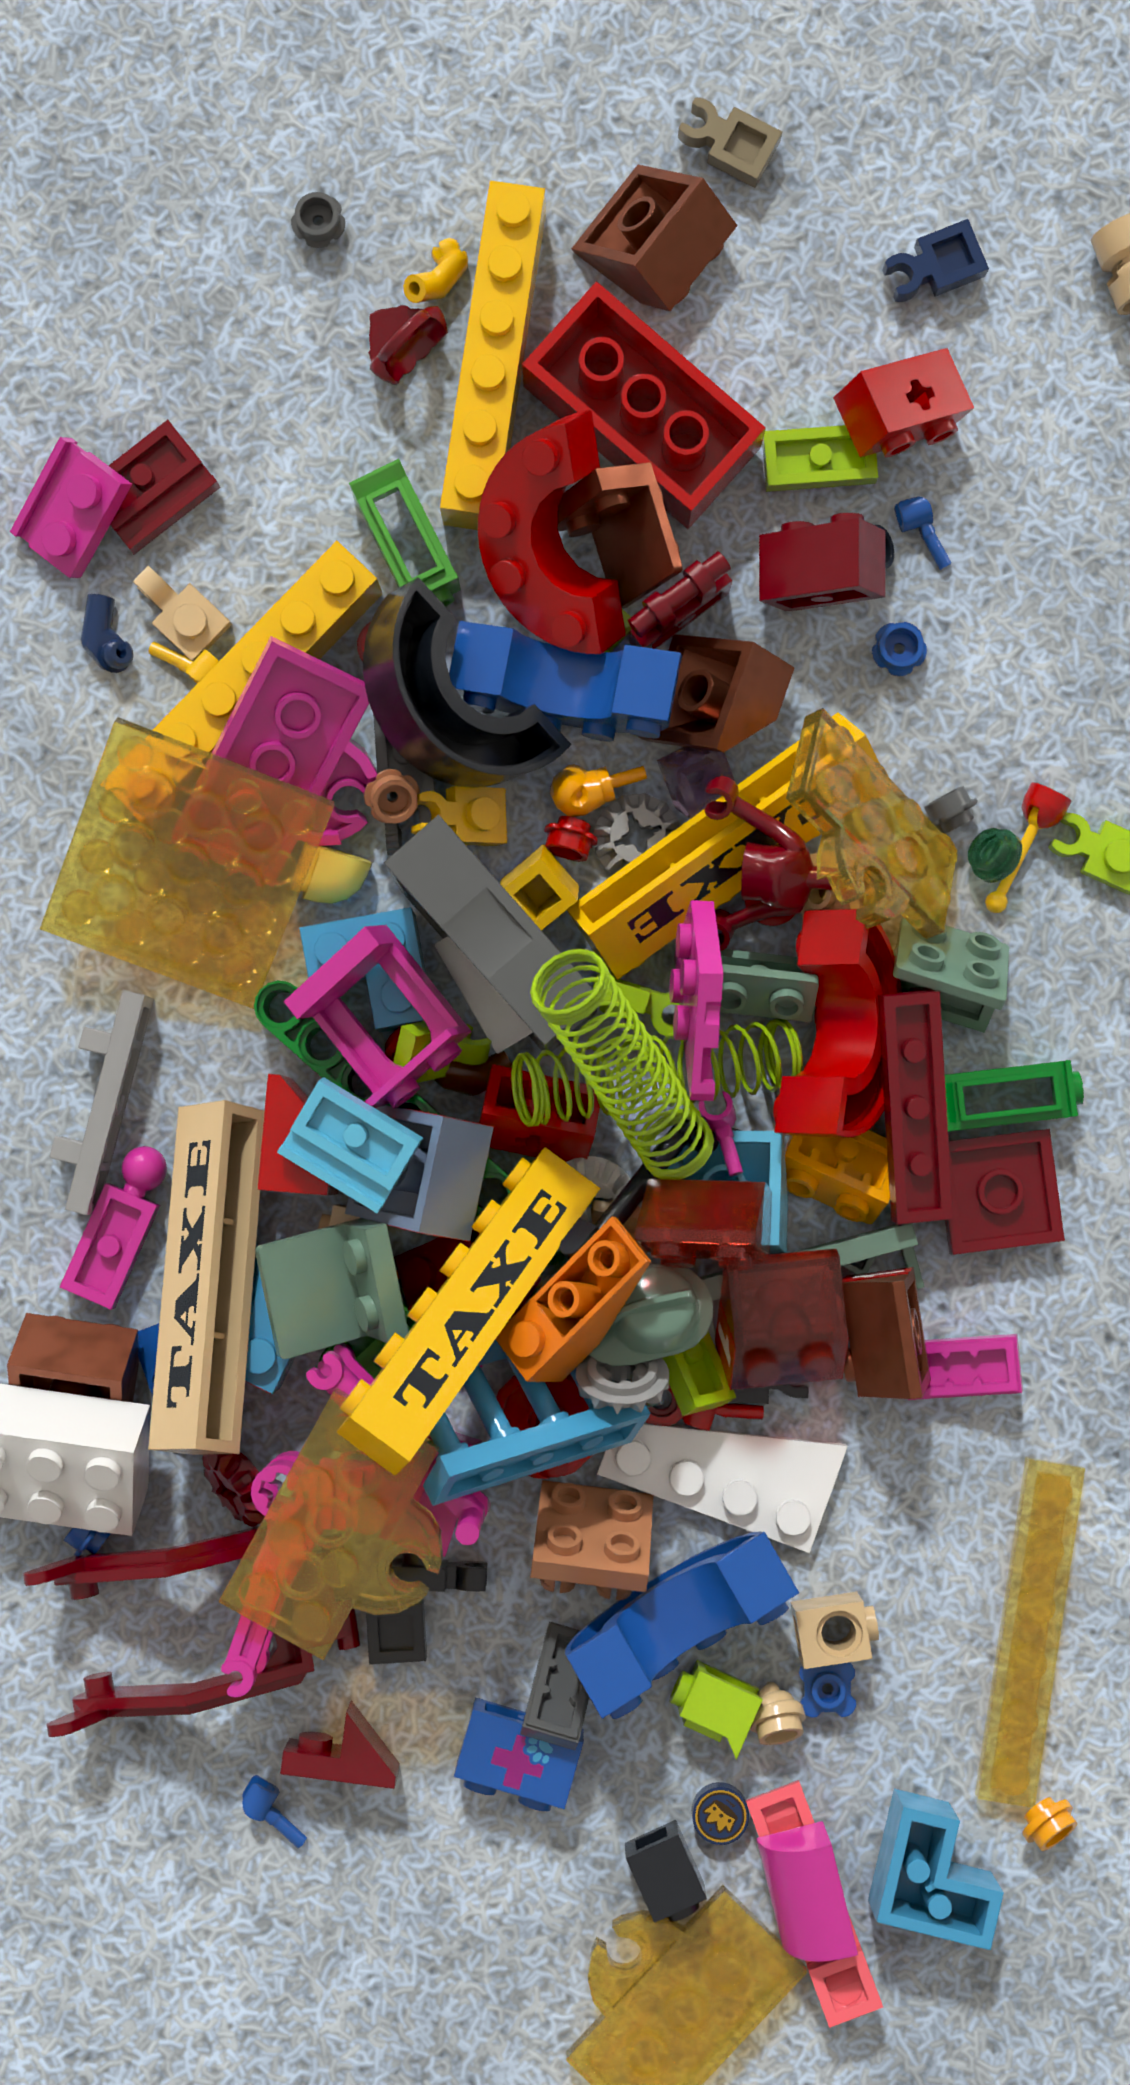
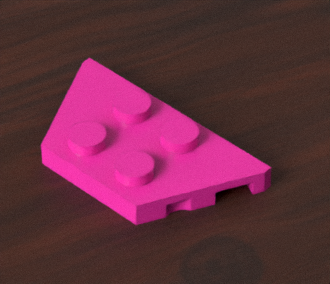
(698, 989)

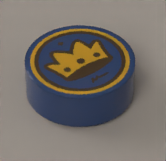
(720, 1813)

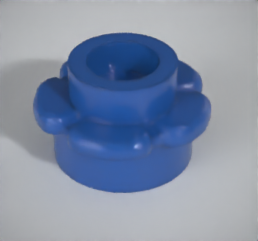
(909, 637)
(85, 1539)

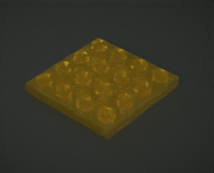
(186, 863)

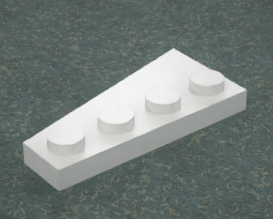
(733, 1477)

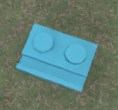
(350, 1145)

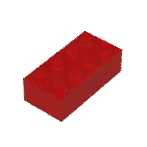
(643, 402)

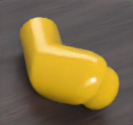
(439, 281)

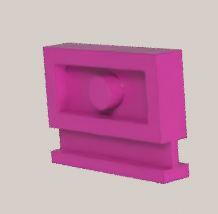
(70, 507)

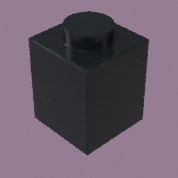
(666, 1873)

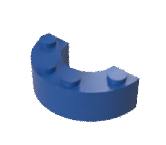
(594, 692)
(681, 1609)

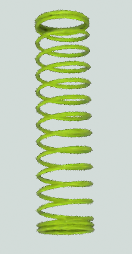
(541, 1094)

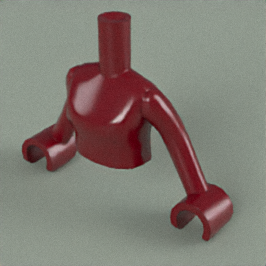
(772, 874)

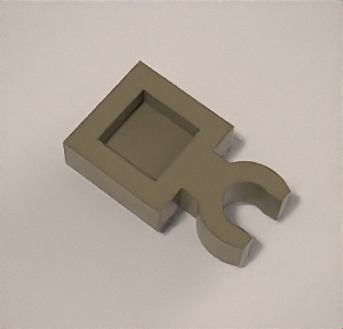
(738, 145)

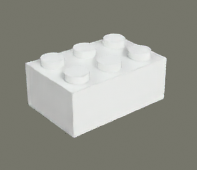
(73, 1459)

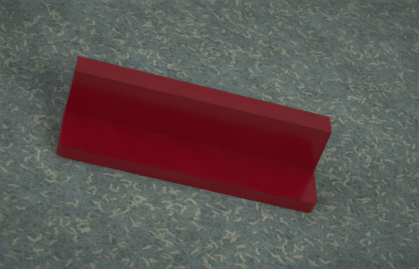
(915, 1106)

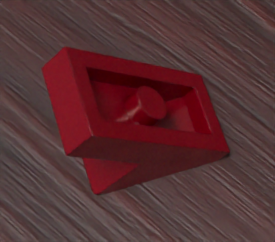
(359, 1759)

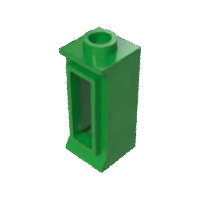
(1065, 1086)

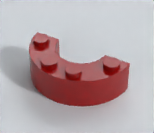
(525, 549)
(843, 1079)

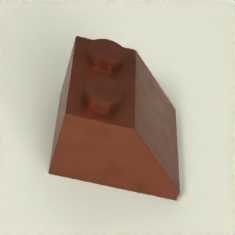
(656, 235)
(75, 1357)

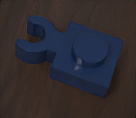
(943, 260)

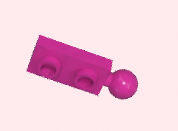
(116, 1231)

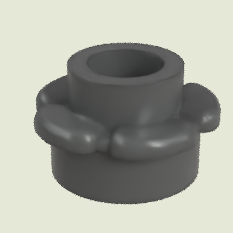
(313, 206)
(951, 809)

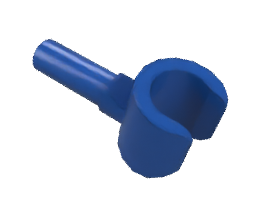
(918, 513)
(258, 1803)

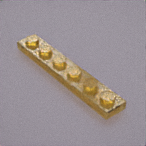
(1029, 1632)

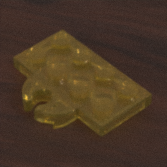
(870, 831)
(334, 1540)
(683, 1997)

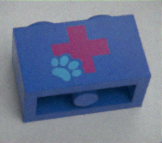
(503, 1760)

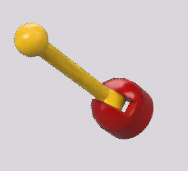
(1042, 810)

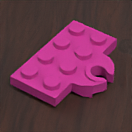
(299, 729)

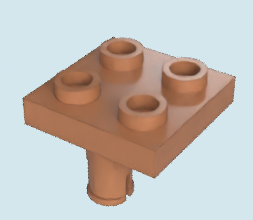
(592, 1538)

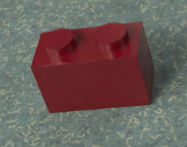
(822, 563)

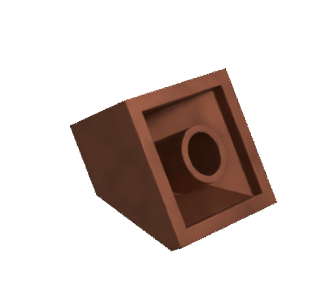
(723, 692)

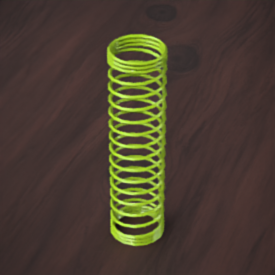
(569, 1016)

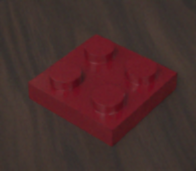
(1003, 1192)

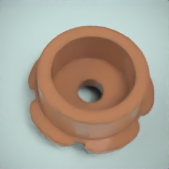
(398, 809)

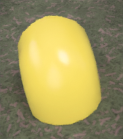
(334, 876)

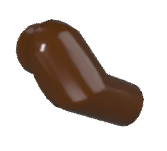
(471, 1078)

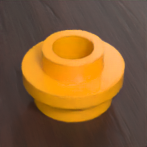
(1049, 1823)

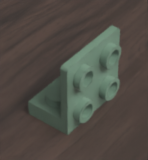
(331, 1287)

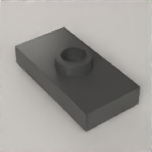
(557, 1696)

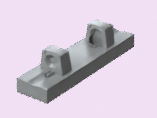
(121, 1053)

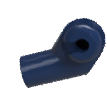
(100, 639)

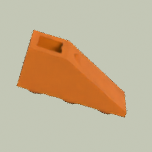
(575, 1306)

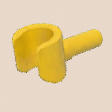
(195, 670)

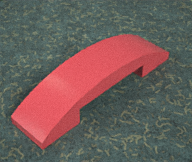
(843, 1984)

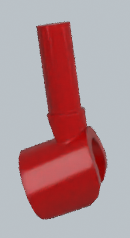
(704, 1419)

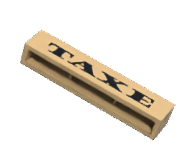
(207, 1280)

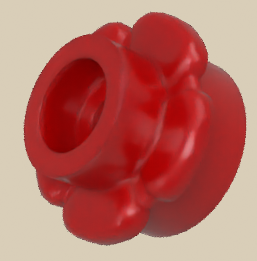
(570, 838)

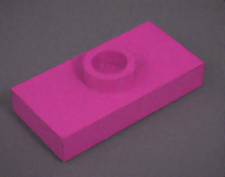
(973, 1366)

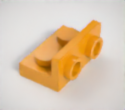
(841, 1173)

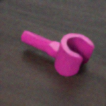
(722, 1127)

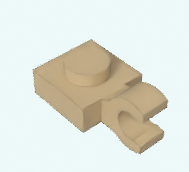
(185, 618)

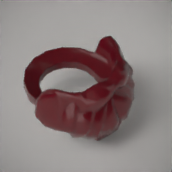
(402, 338)

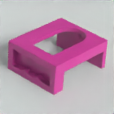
(321, 1000)

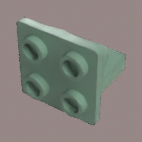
(961, 965)

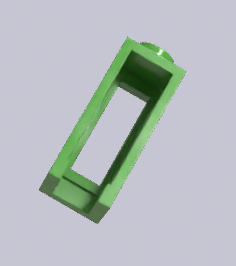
(381, 483)

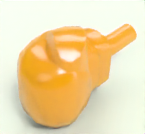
(583, 791)

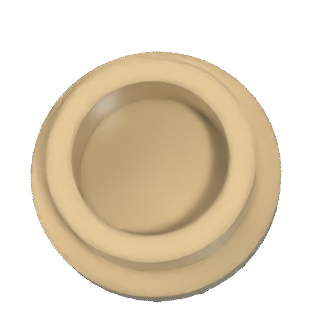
(778, 1716)

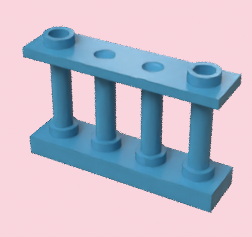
(519, 1453)

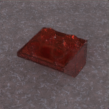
(706, 1221)

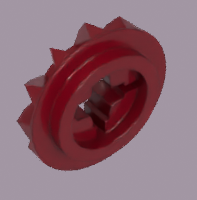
(232, 1482)

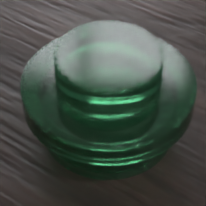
(994, 854)

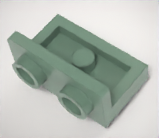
(767, 986)

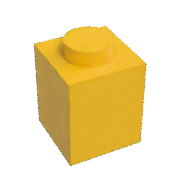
(541, 887)

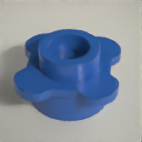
(838, 1700)

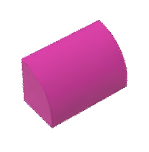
(807, 1894)

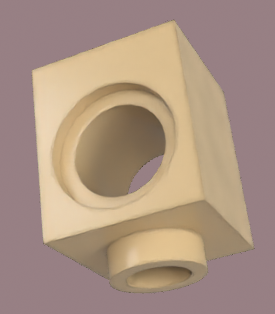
(811, 1615)

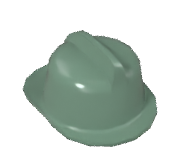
(660, 1318)

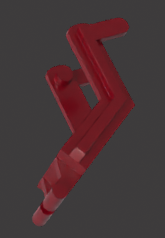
(103, 1700)

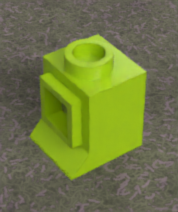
(716, 1704)

